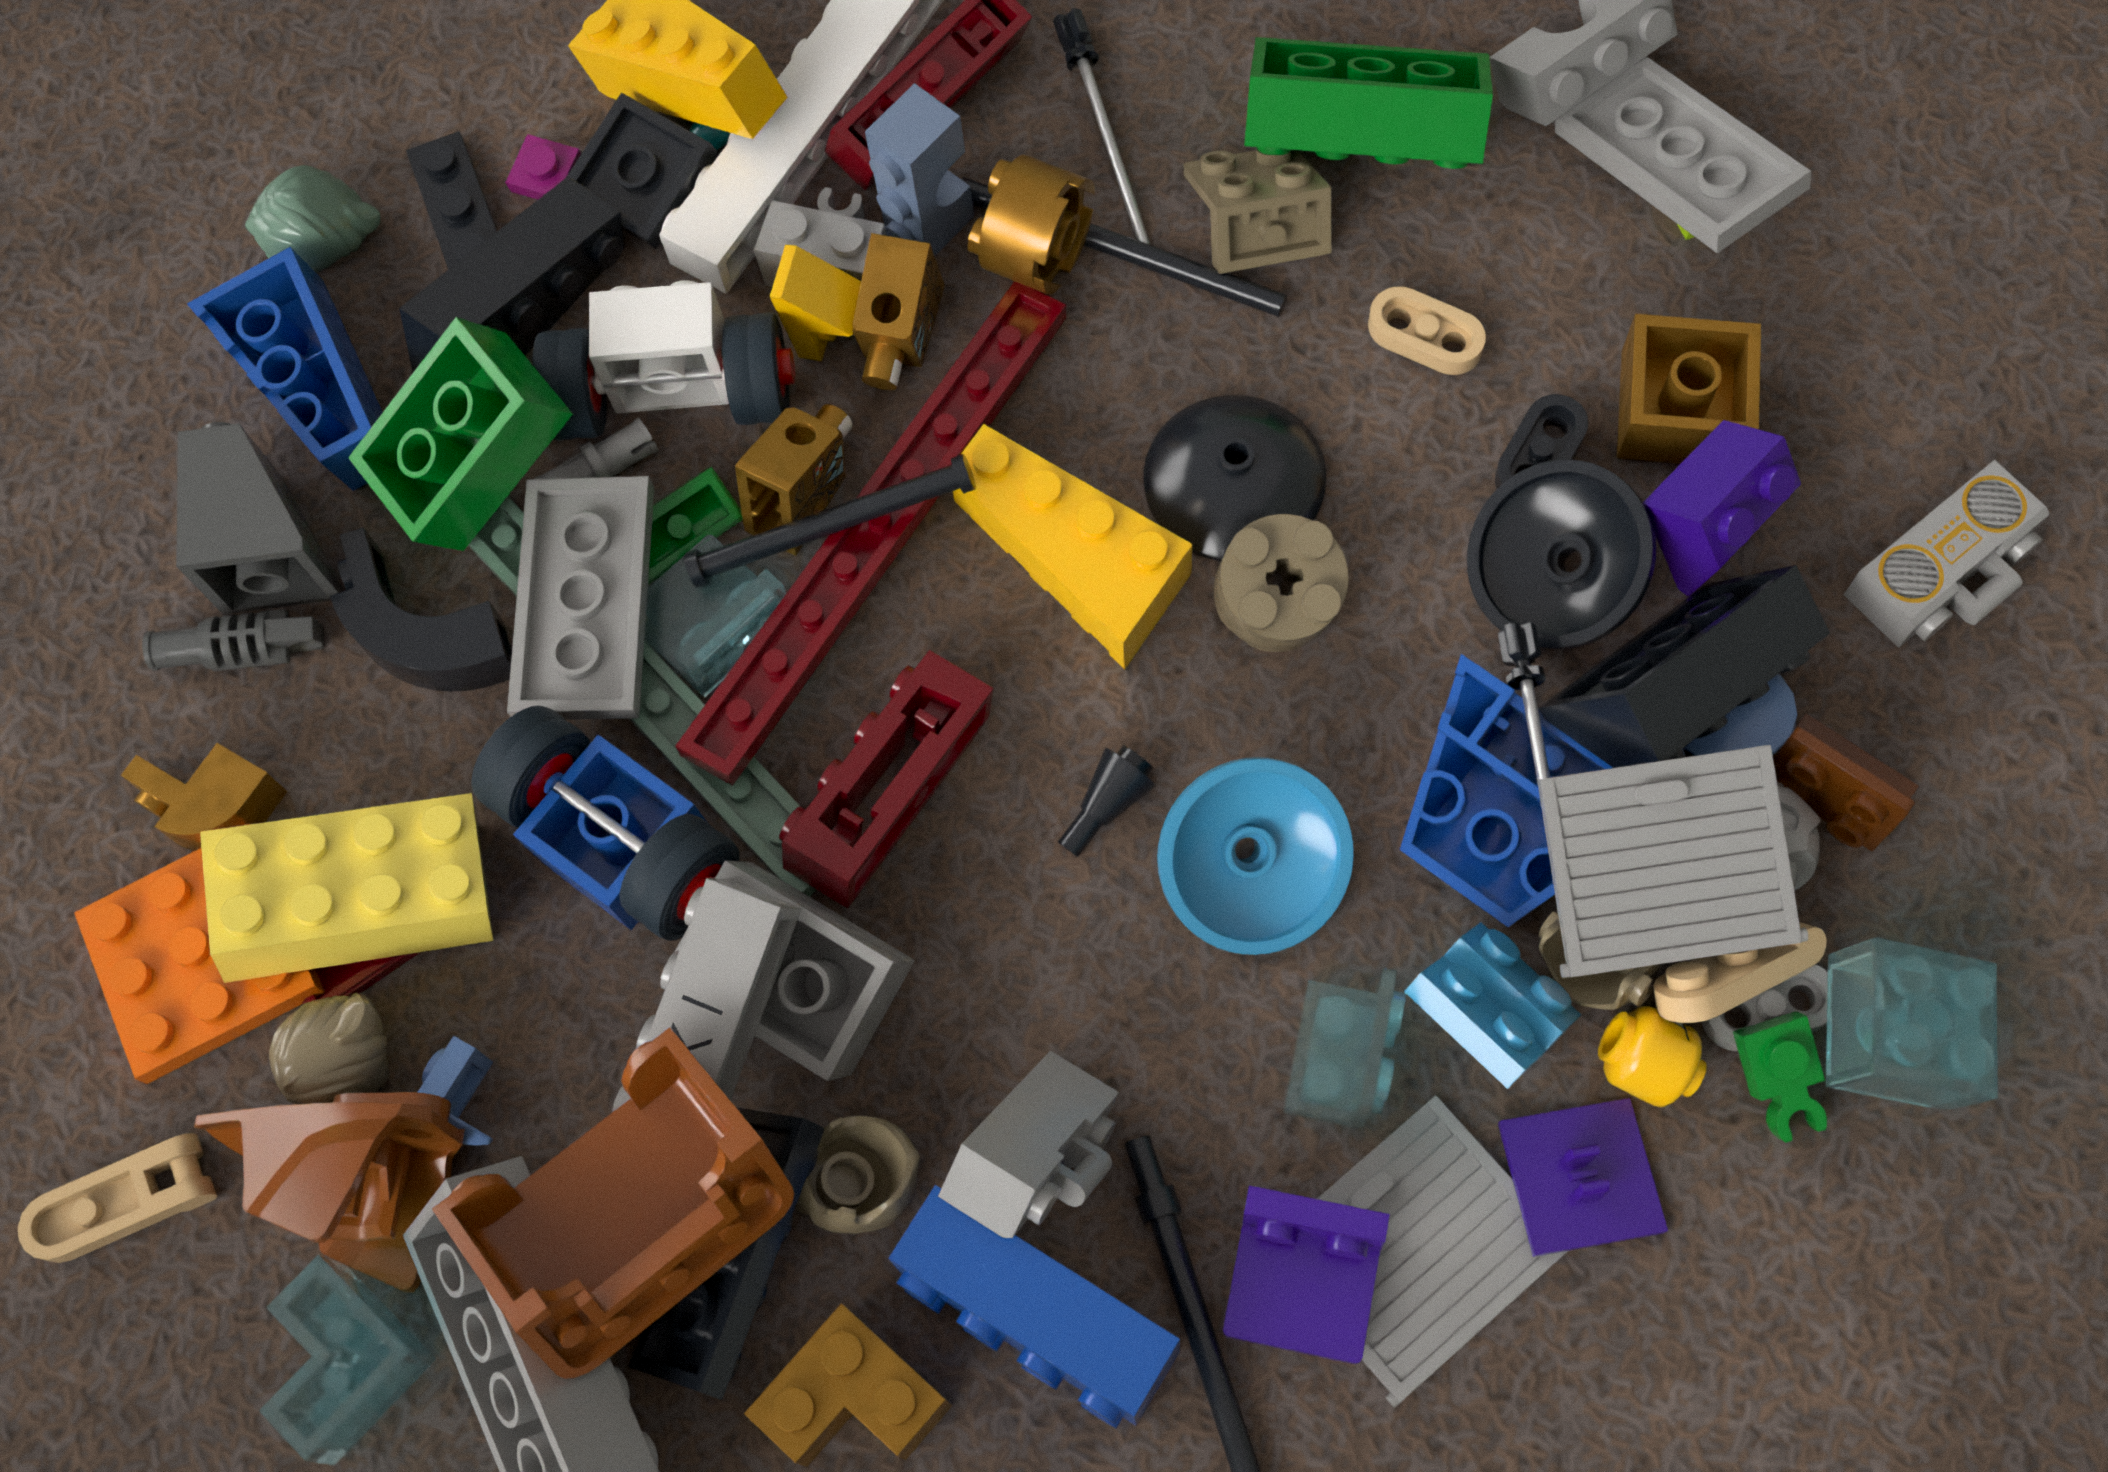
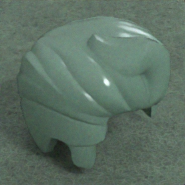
(312, 216)

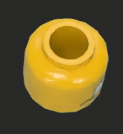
(1652, 1056)

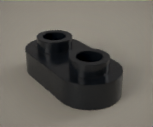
(1533, 446)

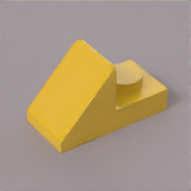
(813, 301)

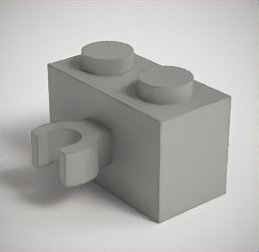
(827, 233)

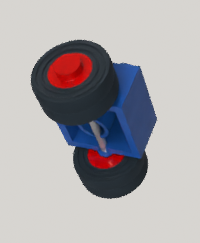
(599, 819)

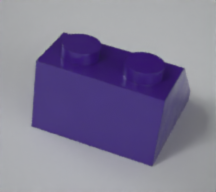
(1719, 499)

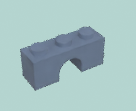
(910, 162)

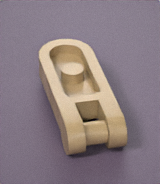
(1715, 984)
(115, 1201)

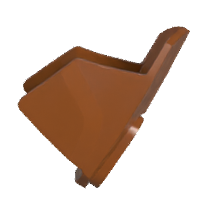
(345, 1172)

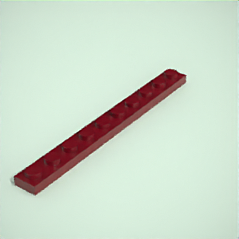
(856, 558)

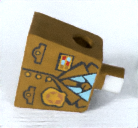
(896, 307)
(792, 468)

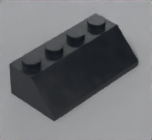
(1691, 669)

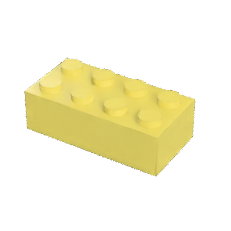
(344, 887)

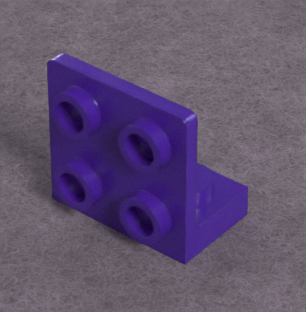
(1305, 1275)

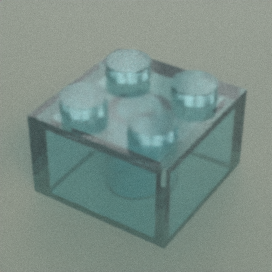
(1912, 1025)

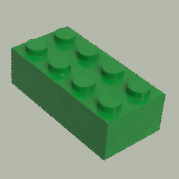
(1369, 102)

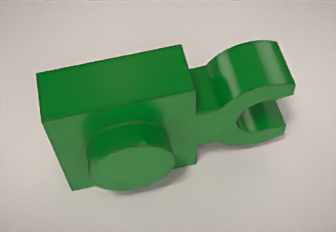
(1779, 1065)

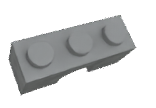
(1553, 72)

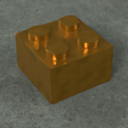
(1683, 382)

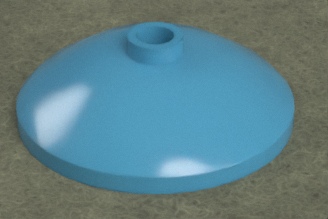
(1289, 880)

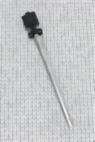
(1077, 44)
(1520, 648)

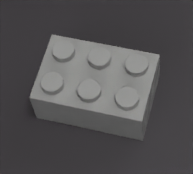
(829, 985)

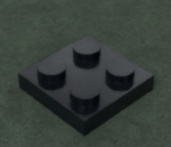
(642, 166)

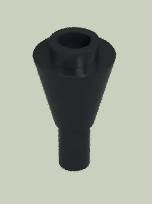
(1115, 787)

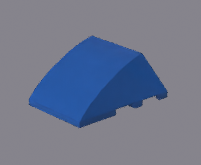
(1480, 799)

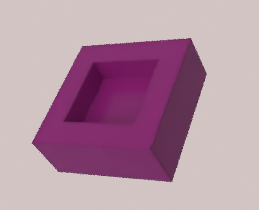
(540, 166)

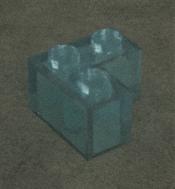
(356, 1366)

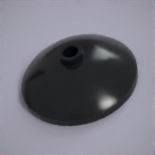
(1211, 500)
(1530, 531)

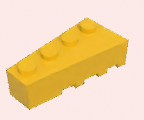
(679, 64)
(1076, 542)

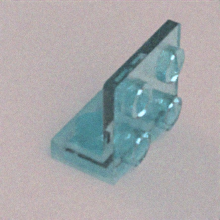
(708, 626)
(1339, 1052)

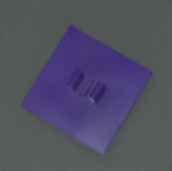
(1582, 1177)

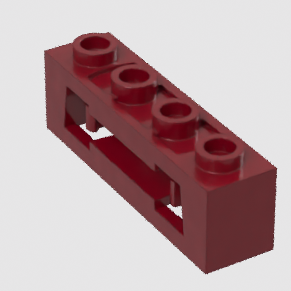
(943, 65)
(935, 698)

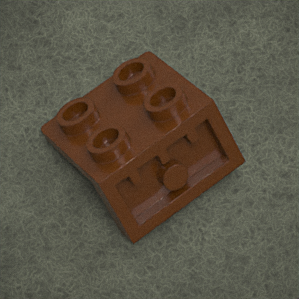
(1843, 784)

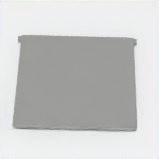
(1669, 861)
(1450, 1246)

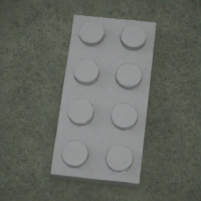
(1683, 154)
(582, 597)

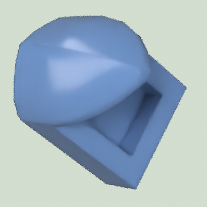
(455, 1076)

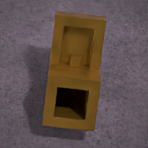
(218, 795)

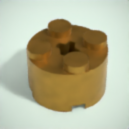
(1032, 222)

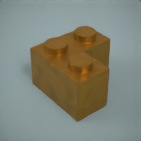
(842, 1375)

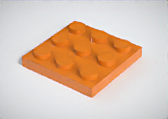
(160, 975)

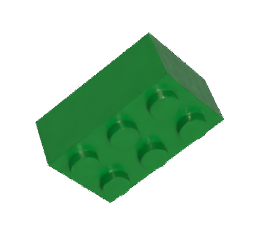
(459, 435)

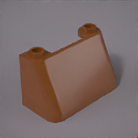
(621, 1214)

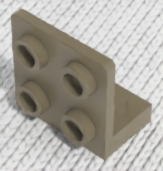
(1262, 208)

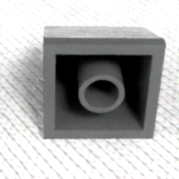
(242, 527)

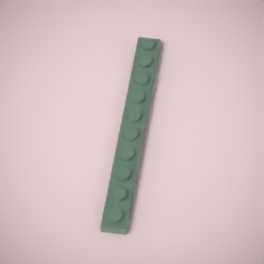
(755, 803)

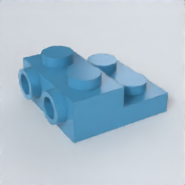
(1494, 1003)

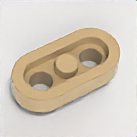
(1429, 327)

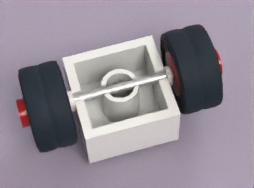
(665, 353)

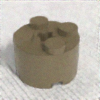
(1299, 552)

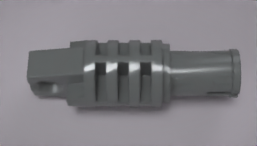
(234, 641)

